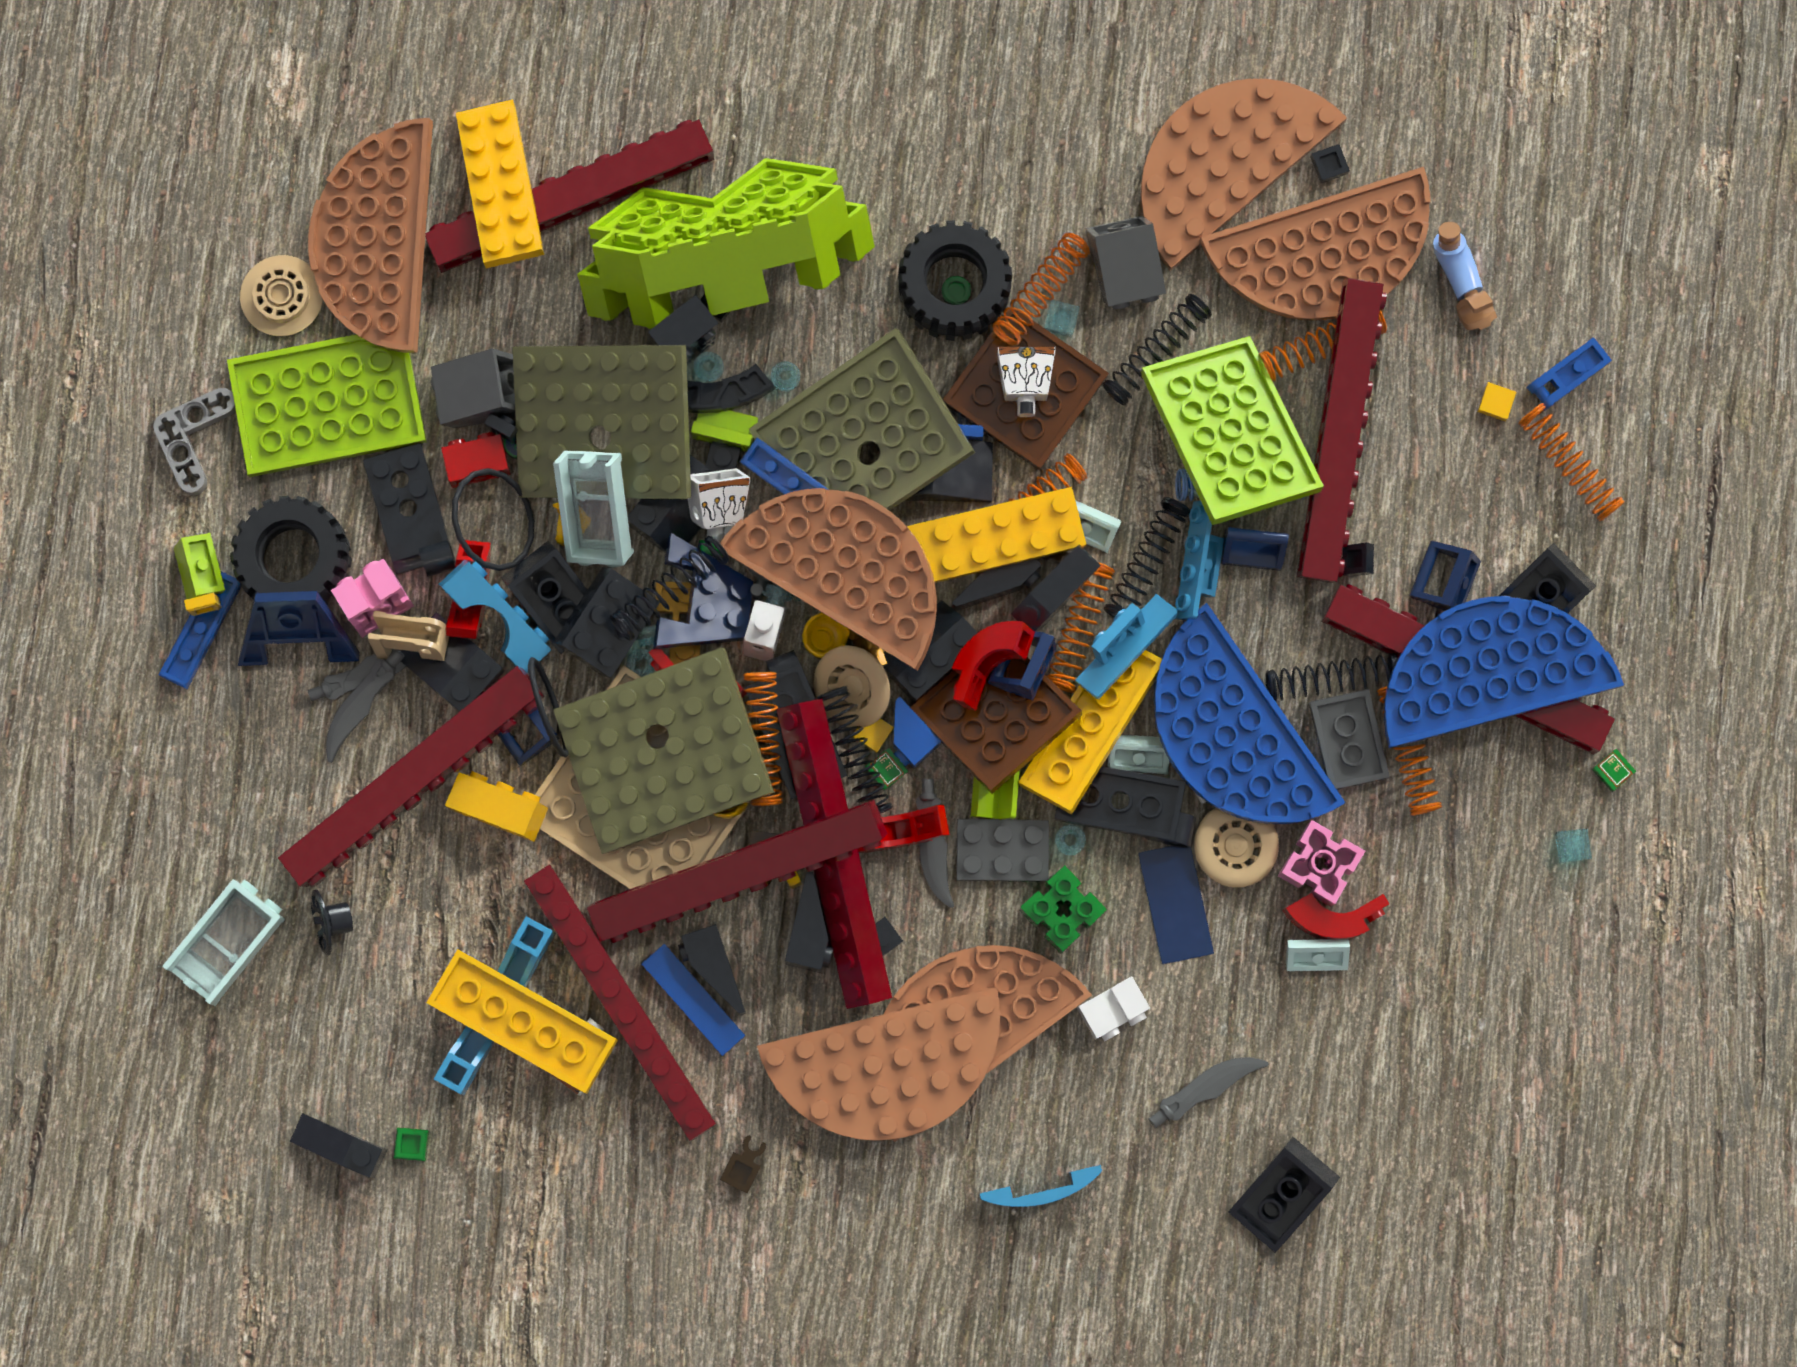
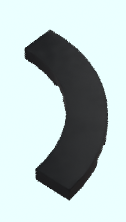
(729, 392)

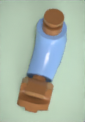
(1455, 258)

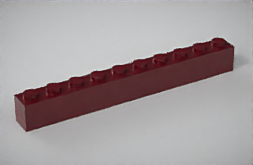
(586, 188)
(1340, 429)
(1391, 631)
(410, 778)
(737, 871)
(839, 882)
(620, 1003)

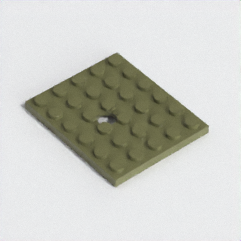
(628, 390)
(873, 399)
(700, 771)

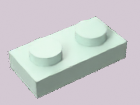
(1317, 955)

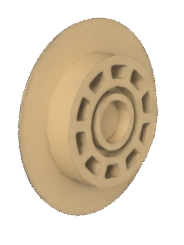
(280, 295)
(864, 679)
(1235, 847)

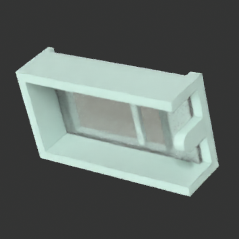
(593, 508)
(224, 940)

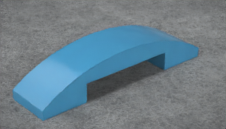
(1078, 1179)

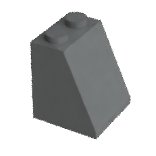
(1126, 261)
(474, 388)

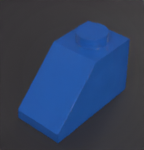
(912, 737)

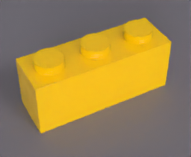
(497, 805)

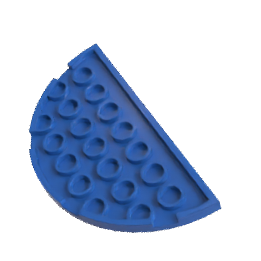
(1489, 665)
(1230, 732)

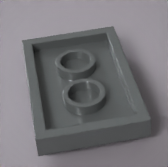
(1349, 739)
(1002, 850)

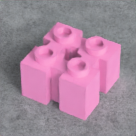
(372, 591)
(1339, 857)

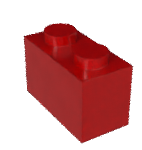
(465, 457)

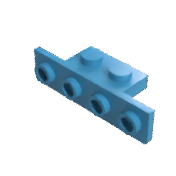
(1200, 564)
(1124, 642)

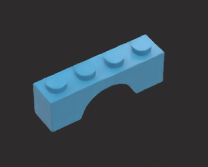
(469, 588)

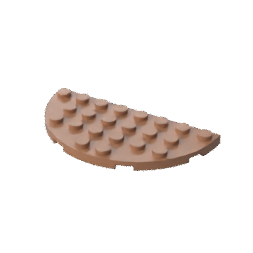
(1224, 154)
(371, 235)
(1303, 254)
(845, 562)
(1029, 989)
(889, 1070)

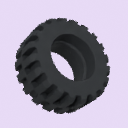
(962, 243)
(284, 516)

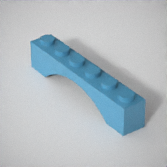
(519, 965)

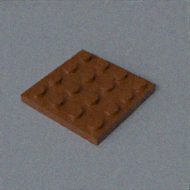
(981, 401)
(1003, 729)

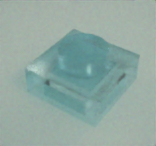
(1061, 318)
(1573, 845)

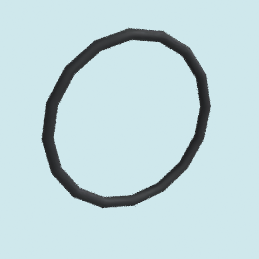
(515, 485)
(534, 662)

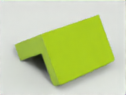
(725, 428)
(198, 566)
(1000, 804)

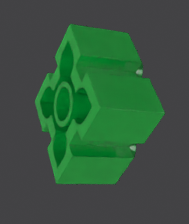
(1043, 909)

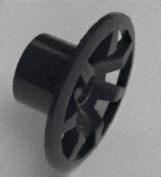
(334, 919)

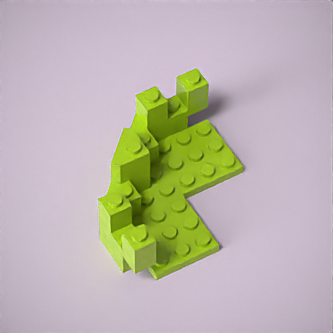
(682, 240)

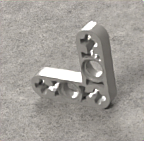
(184, 428)

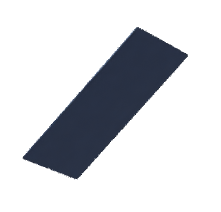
(1176, 903)

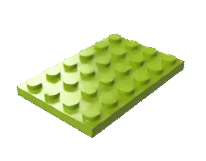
(324, 403)
(1231, 430)

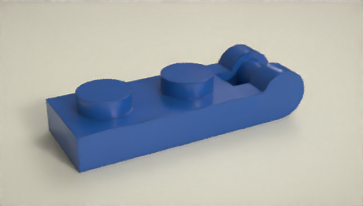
(1570, 373)

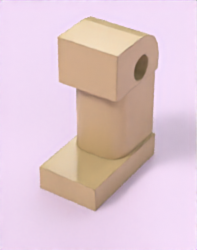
(409, 634)

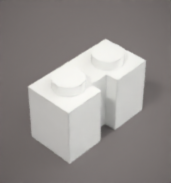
(1113, 1008)

